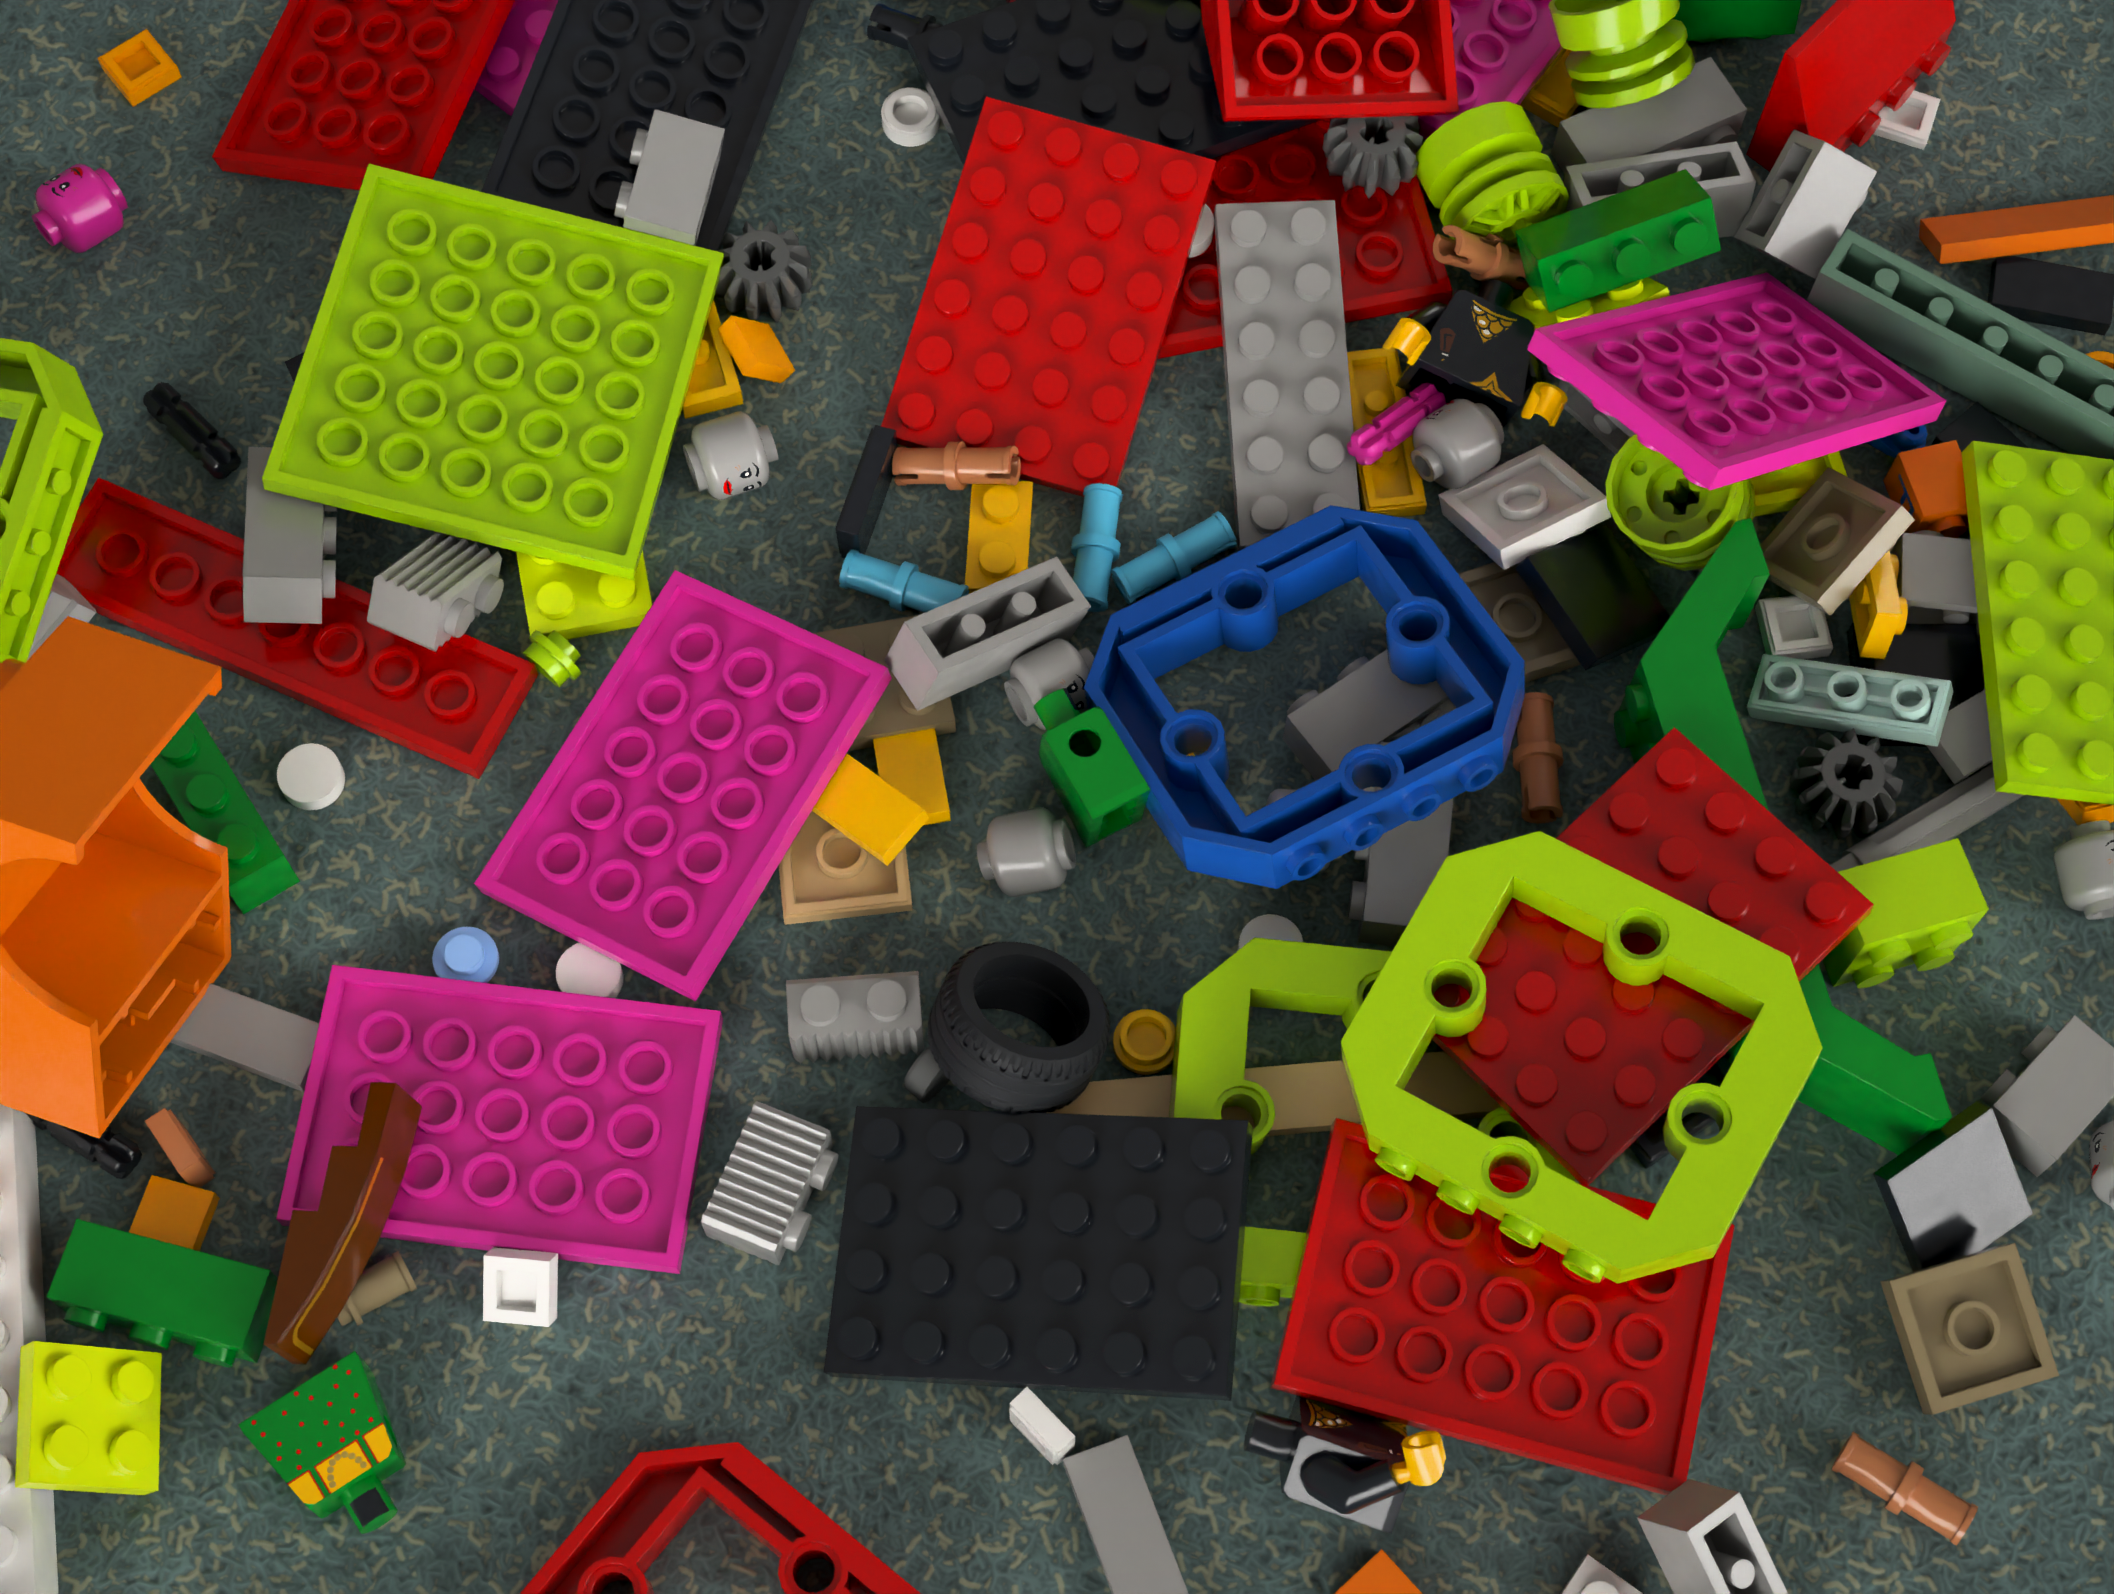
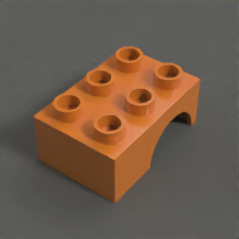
(103, 894)

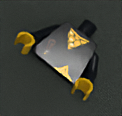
(1477, 354)
(1346, 1459)

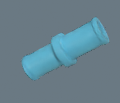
(1097, 543)
(1173, 557)
(898, 584)

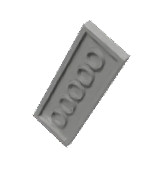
(1284, 363)

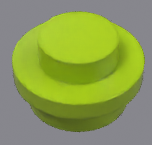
(553, 657)

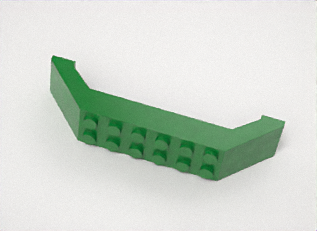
(1682, 685)

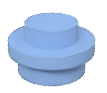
(466, 955)

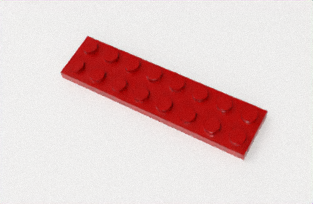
(186, 589)

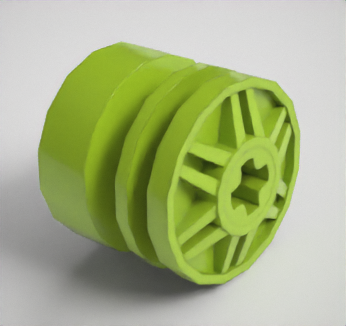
(1621, 49)
(1490, 173)
(1643, 501)

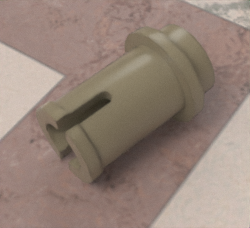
(376, 1288)

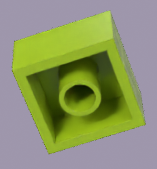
(1919, 915)

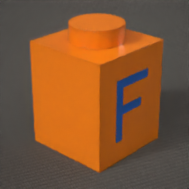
(1931, 488)

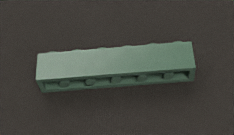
(1969, 346)

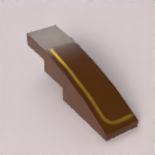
(332, 1245)

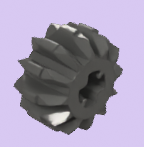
(1373, 151)
(763, 271)
(1840, 804)

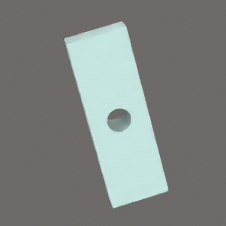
(1882, 703)

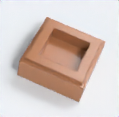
(180, 1148)

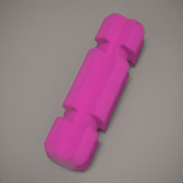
(1394, 424)

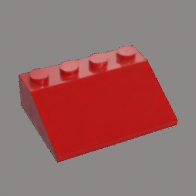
(1331, 58)
(1849, 70)

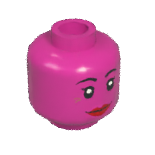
(79, 208)

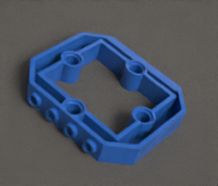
(1333, 814)

